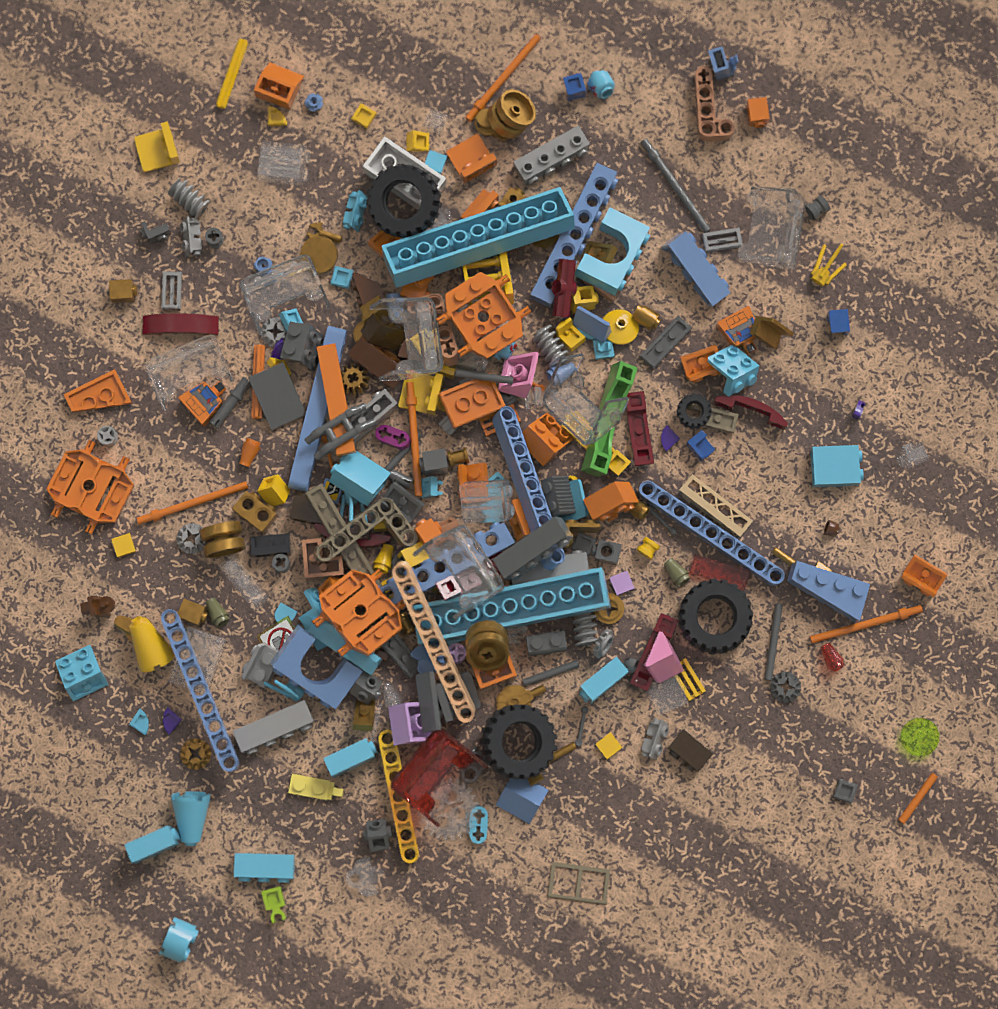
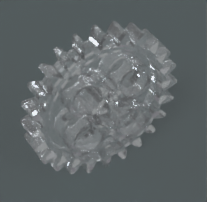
(455, 825)

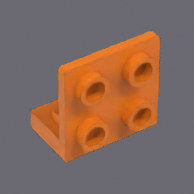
(471, 158)

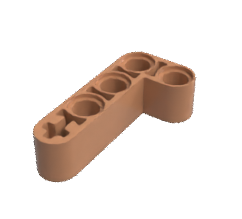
(708, 104)
(445, 330)

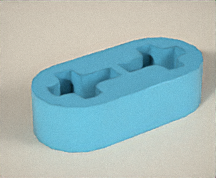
(484, 823)

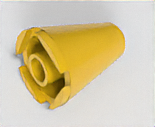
(149, 645)

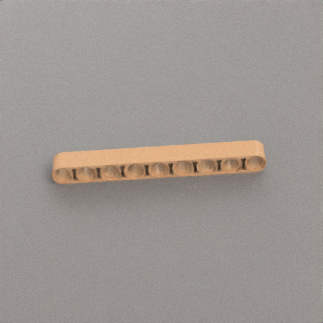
(434, 651)

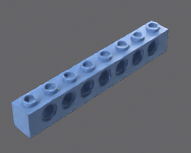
(599, 175)
(498, 530)

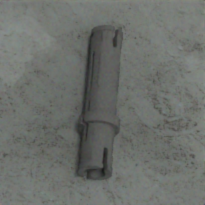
(231, 401)

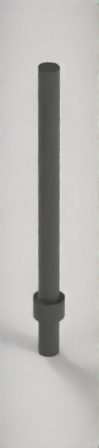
(654, 155)

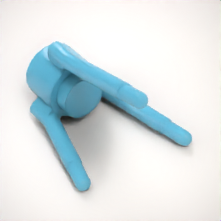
(349, 500)
(288, 691)

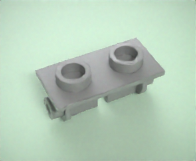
(189, 230)
(659, 730)

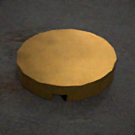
(322, 252)

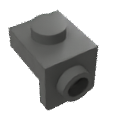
(157, 234)

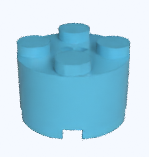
(178, 939)

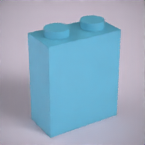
(836, 466)
(359, 477)
(602, 681)
(350, 757)
(152, 844)

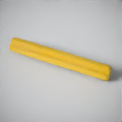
(231, 74)

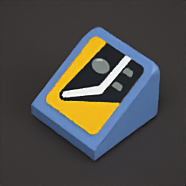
(333, 491)

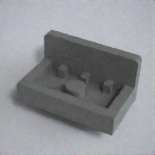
(405, 501)

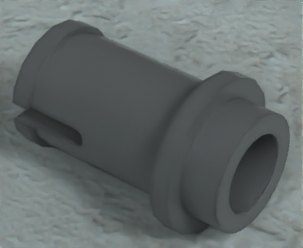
(398, 477)

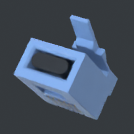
(720, 65)

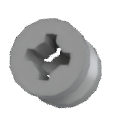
(104, 433)

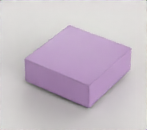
(621, 583)

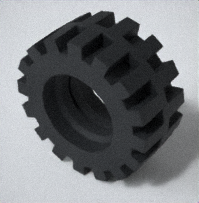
(694, 399)

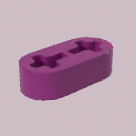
(394, 433)

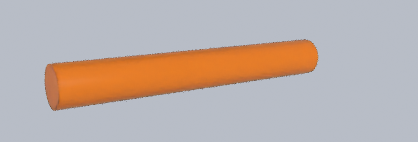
(918, 797)

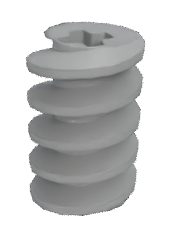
(188, 198)
(549, 345)
(584, 629)

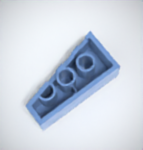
(697, 268)
(835, 590)

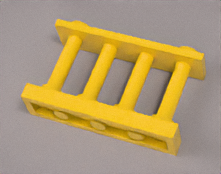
(499, 261)

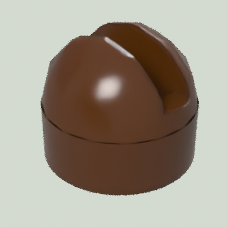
(831, 528)

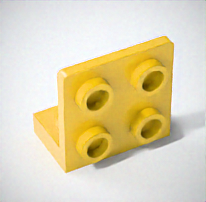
(157, 149)
(426, 390)

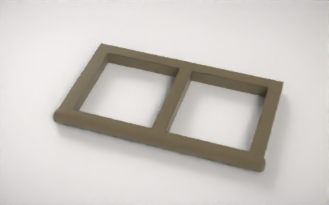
(577, 898)

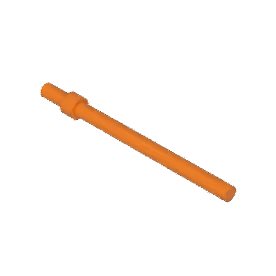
(481, 103)
(411, 401)
(157, 514)
(901, 614)

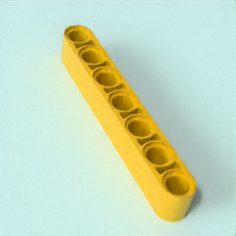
(398, 806)

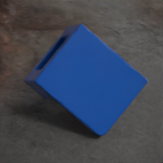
(574, 86)
(839, 321)
(700, 446)

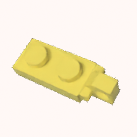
(313, 787)

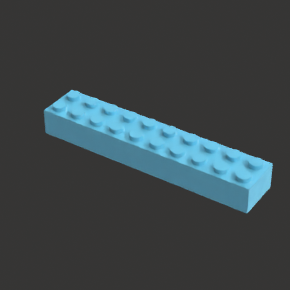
(478, 237)
(525, 604)

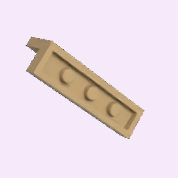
(711, 511)

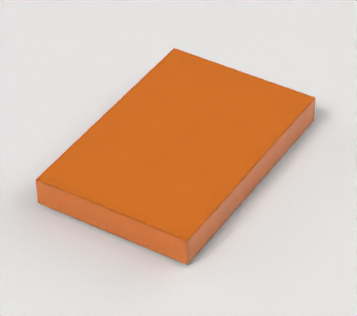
(471, 401)

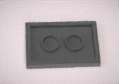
(277, 395)

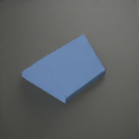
(521, 798)

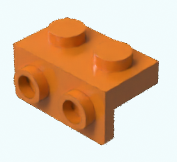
(483, 202)
(696, 364)
(923, 576)

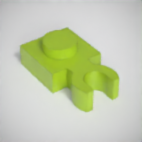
(273, 900)

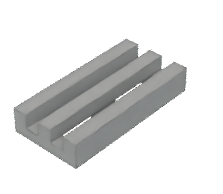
(716, 241)
(171, 306)

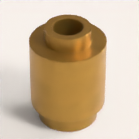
(646, 317)

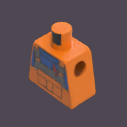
(737, 329)
(203, 401)

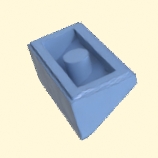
(591, 324)

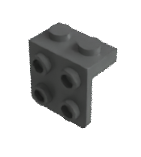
(302, 345)
(445, 708)

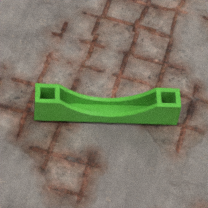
(617, 386)

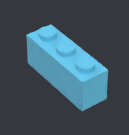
(264, 867)

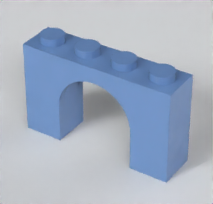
(329, 690)

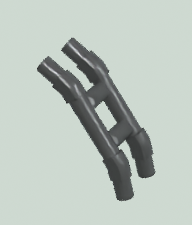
(351, 431)

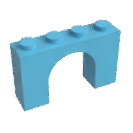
(611, 276)

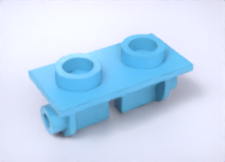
(357, 203)

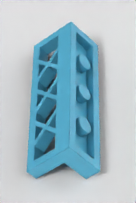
(329, 636)

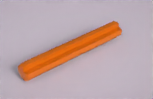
(258, 366)

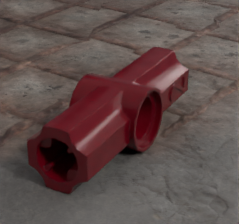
(564, 288)

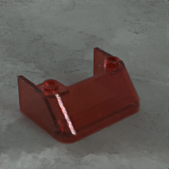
(428, 768)

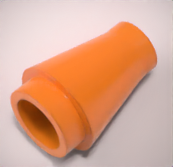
(249, 451)

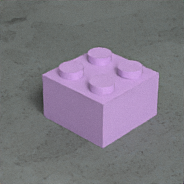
(406, 724)

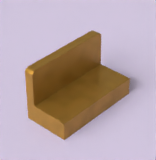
(769, 331)

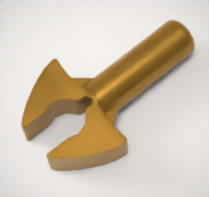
(318, 226)

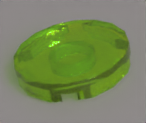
(919, 737)

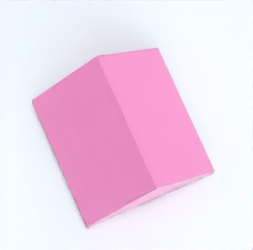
(522, 370)
(663, 660)

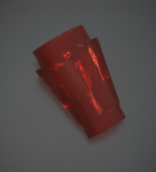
(832, 658)

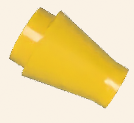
(384, 559)

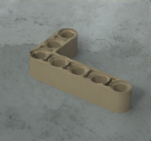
(363, 527)

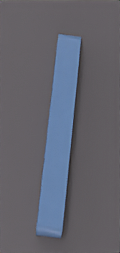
(314, 418)
(521, 479)
(706, 524)
(193, 683)

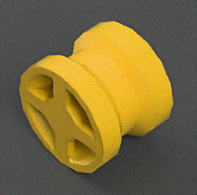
(648, 548)

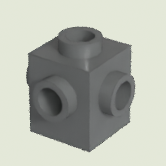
(366, 688)
(377, 835)

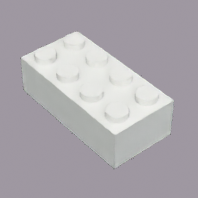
(389, 154)

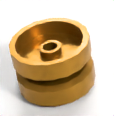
(511, 113)
(222, 539)
(487, 645)

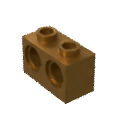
(252, 515)

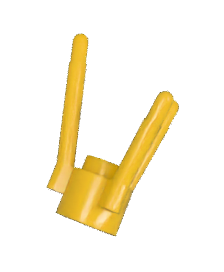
(821, 275)

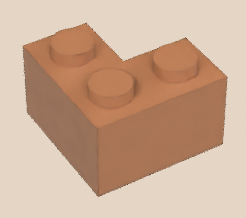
(320, 570)

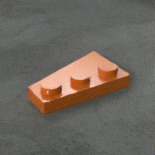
(99, 393)

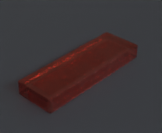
(717, 570)

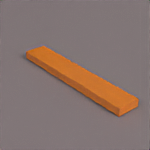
(334, 393)

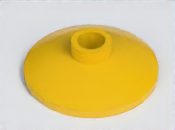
(621, 334)

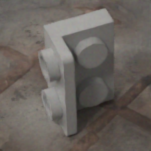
(259, 666)

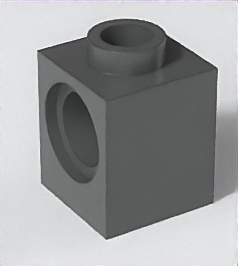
(615, 550)

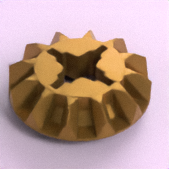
(615, 615)
(195, 763)

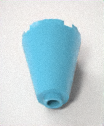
(190, 815)

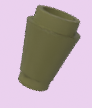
(676, 572)
(218, 615)

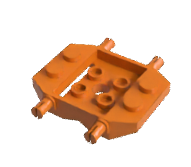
(494, 305)
(85, 501)
(350, 624)

